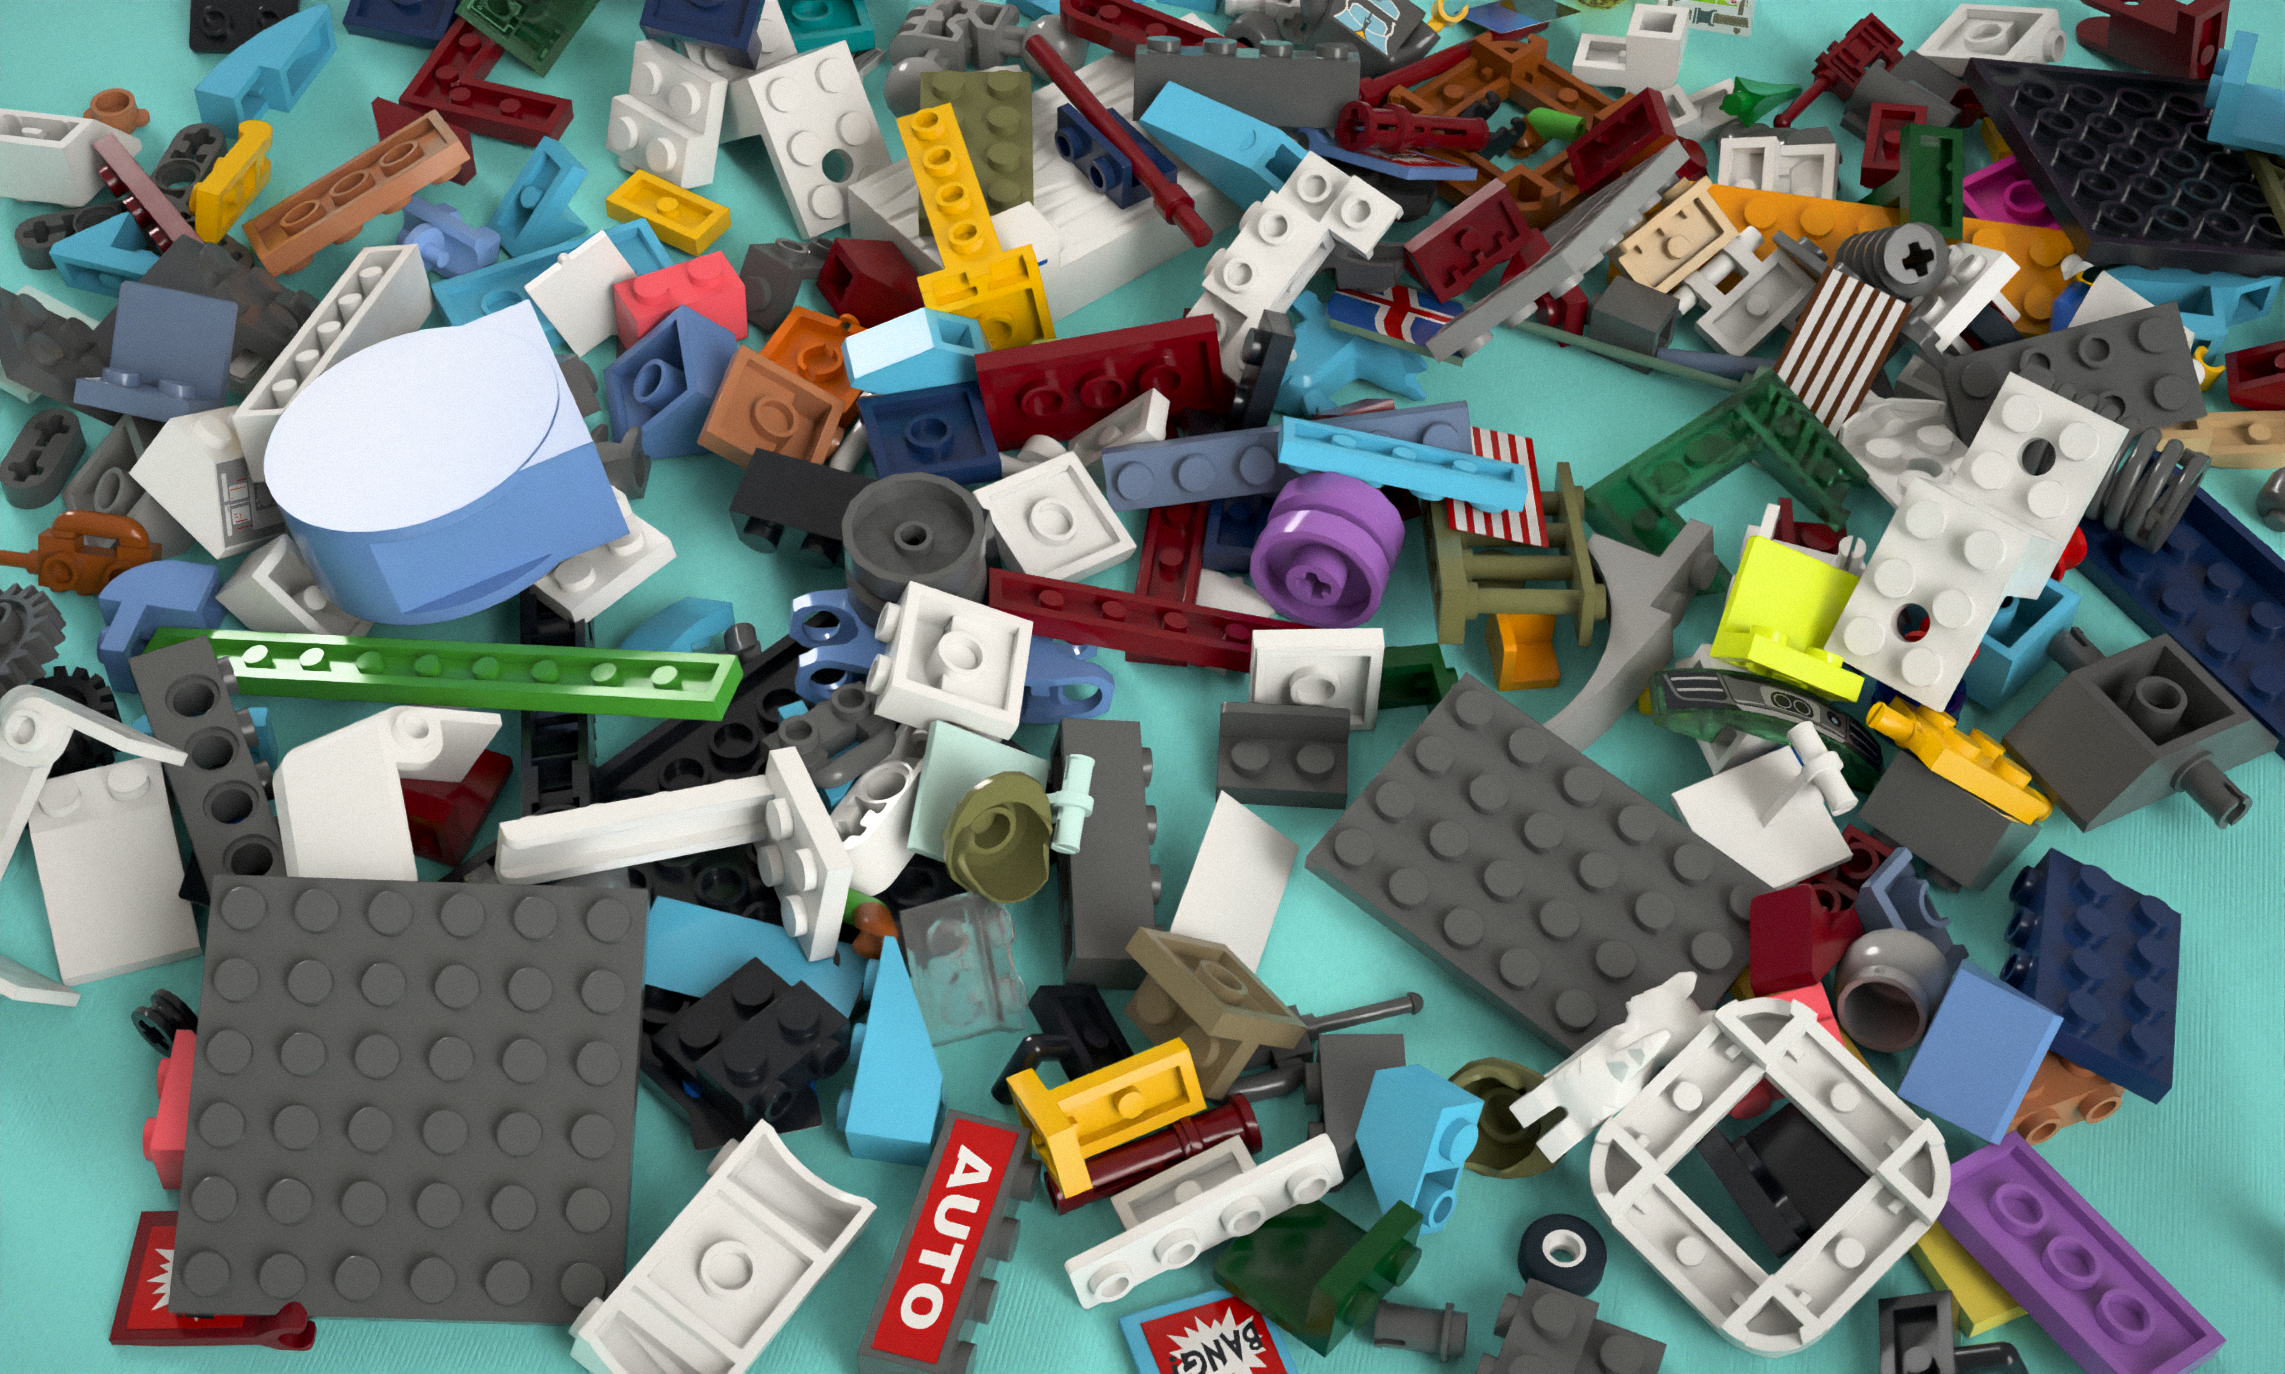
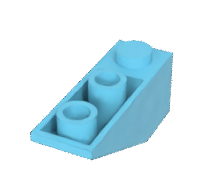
(1223, 144)
(2242, 296)
(898, 1082)

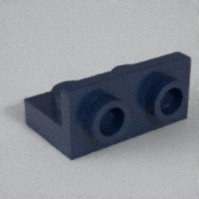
(1102, 161)

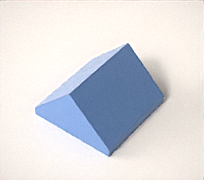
(1979, 1053)

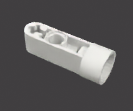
(879, 812)

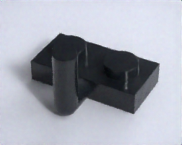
(1075, 1032)

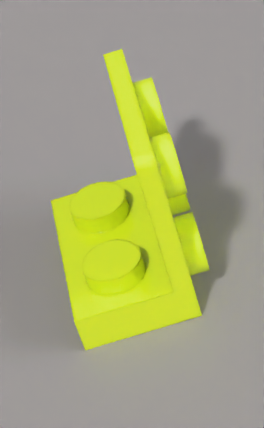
(1783, 617)

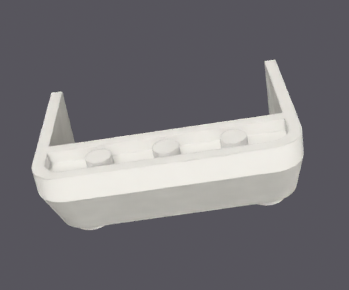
(32, 737)
(344, 794)

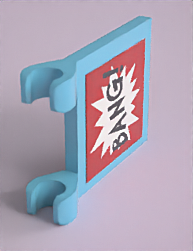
(1205, 1336)

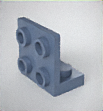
(165, 354)

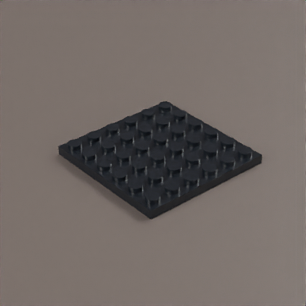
(2132, 167)

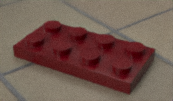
(1082, 379)

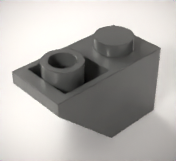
(1341, 1086)

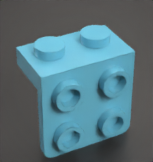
(2244, 113)

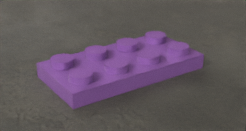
(2071, 1266)

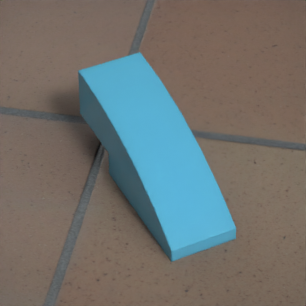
(267, 70)

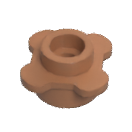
(117, 109)

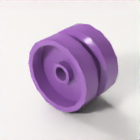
(1327, 551)

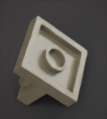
(1208, 1001)

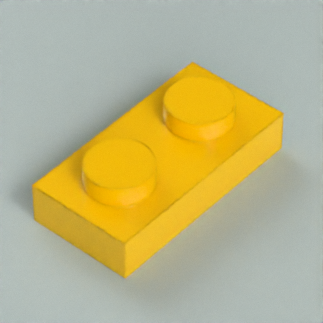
(671, 211)

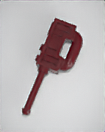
(1845, 64)

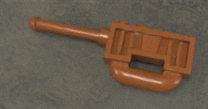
(70, 565)

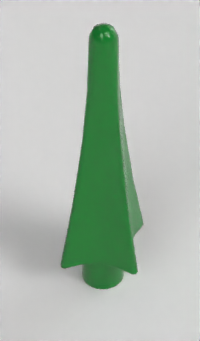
(1755, 99)

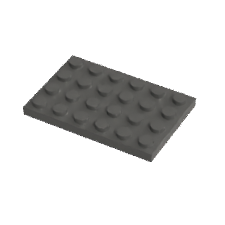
(1536, 873)

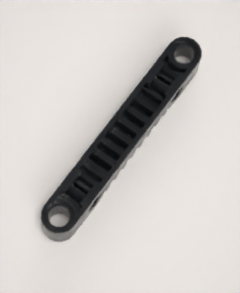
(556, 746)

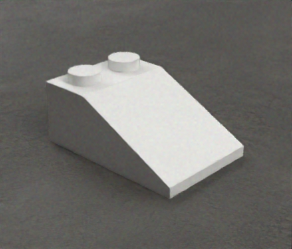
(113, 871)

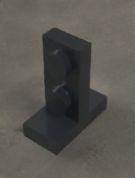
(1252, 400)

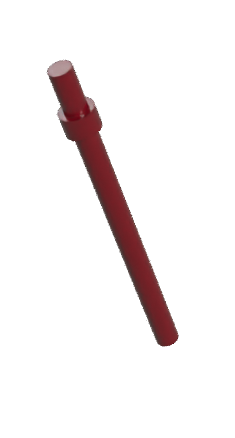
(1433, 65)
(1169, 198)

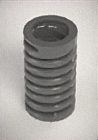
(2118, 498)

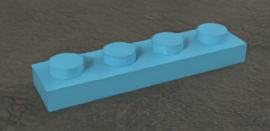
(1420, 468)

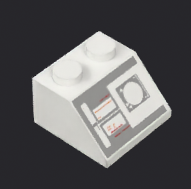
(205, 484)

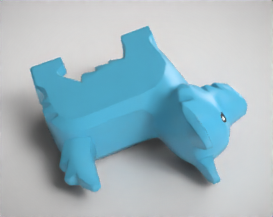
(1334, 358)

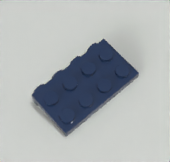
(2101, 964)

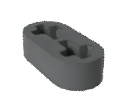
(30, 455)

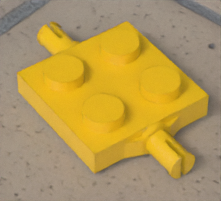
(1968, 761)

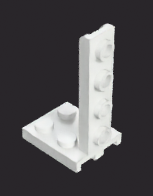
(774, 810)

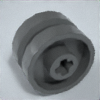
(912, 531)

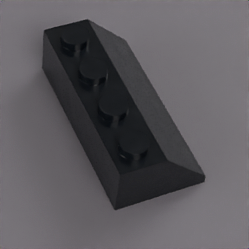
(800, 509)

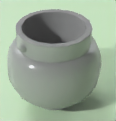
(1890, 988)

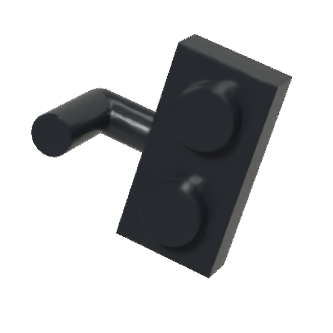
(1925, 1338)

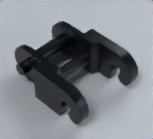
(1502, 139)

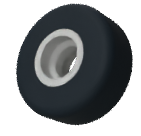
(1567, 1234)

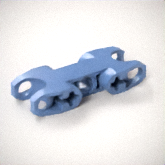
(854, 648)

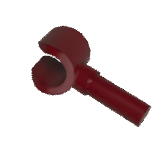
(1970, 106)

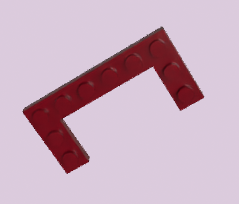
(456, 88)

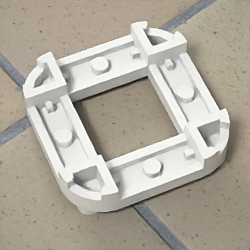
(1839, 1096)

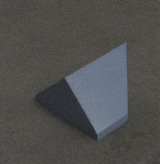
(1900, 900)

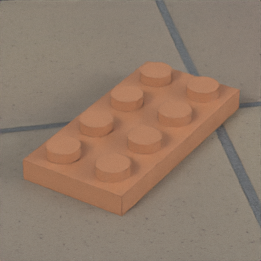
(355, 193)

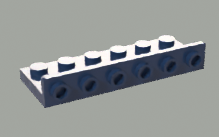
(2210, 592)

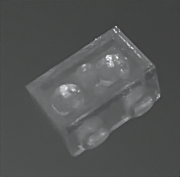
(964, 968)

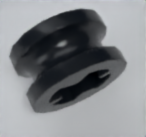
(162, 1019)

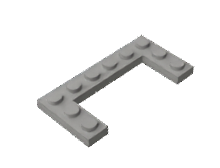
(1577, 246)

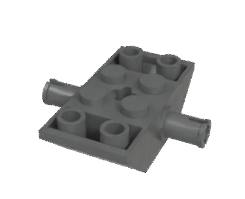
(2136, 733)

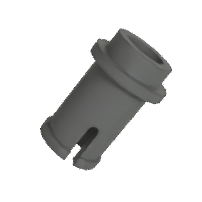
(1421, 1329)

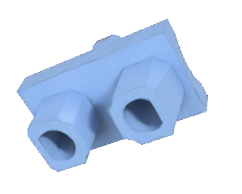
(446, 241)

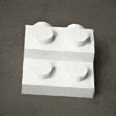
(1996, 34)
(668, 117)
(950, 662)

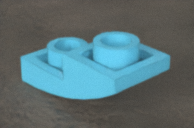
(682, 626)

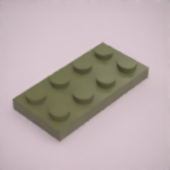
(996, 129)

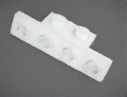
(1196, 1208)

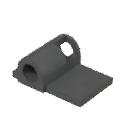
(1910, 82)

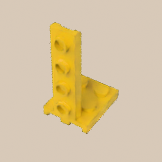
(977, 277)

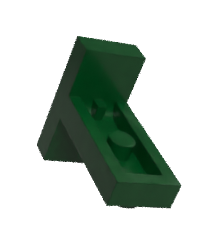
(1928, 180)

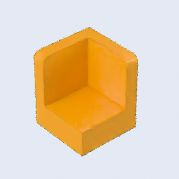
(1522, 651)

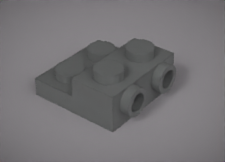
(1560, 1335)

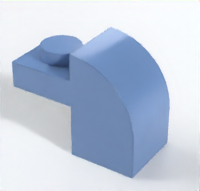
(149, 598)

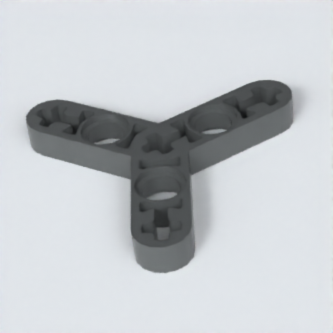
(205, 140)

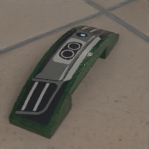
(1707, 700)

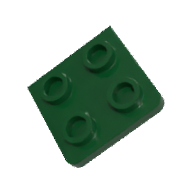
(1320, 1270)

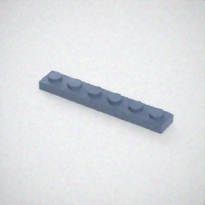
(1248, 458)

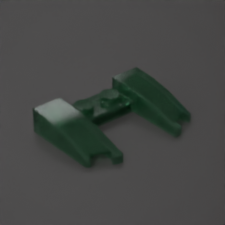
(1755, 422)

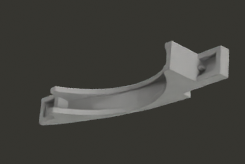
(1642, 608)

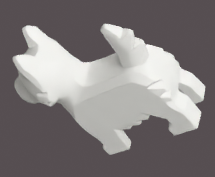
(1615, 1064)

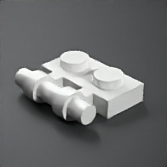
(1755, 306)

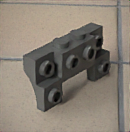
(1389, 259)

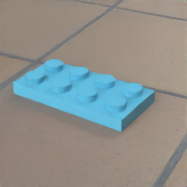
(502, 284)

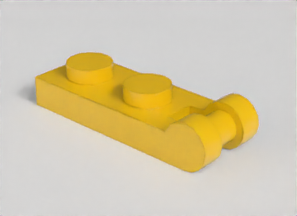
(232, 182)

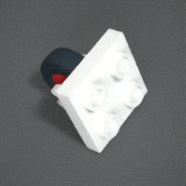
(1968, 302)

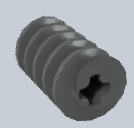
(1897, 259)

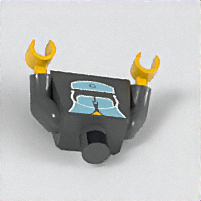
(1381, 31)

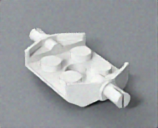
(1901, 441)

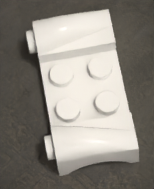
(724, 1267)

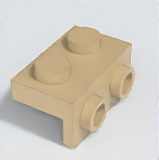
(1674, 238)

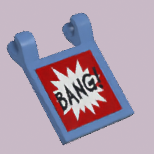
(1405, 165)

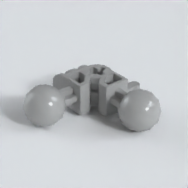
(966, 32)

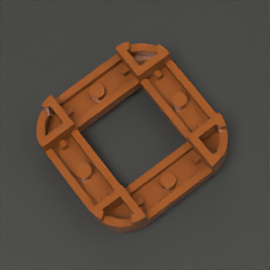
(1532, 81)

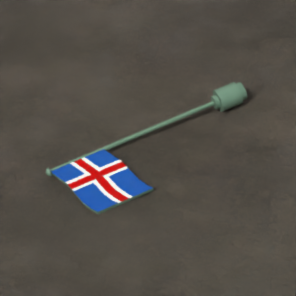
(1411, 316)

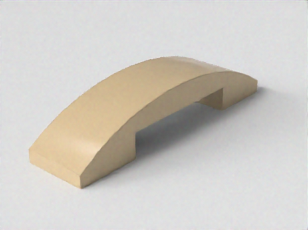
(2234, 438)

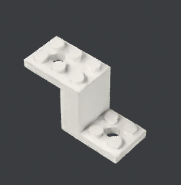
(802, 111)
(1975, 541)

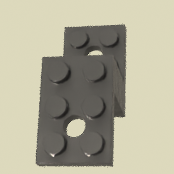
(53, 351)

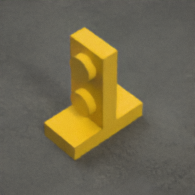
(1105, 1108)

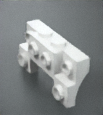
(1284, 247)

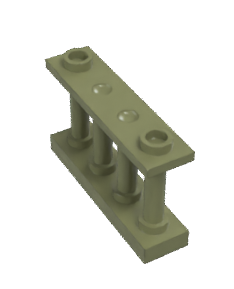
(1454, 566)

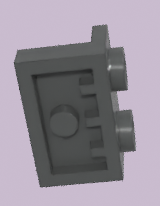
(1283, 754)

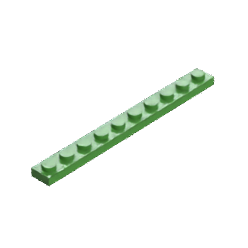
(473, 673)

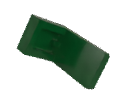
(1414, 677)

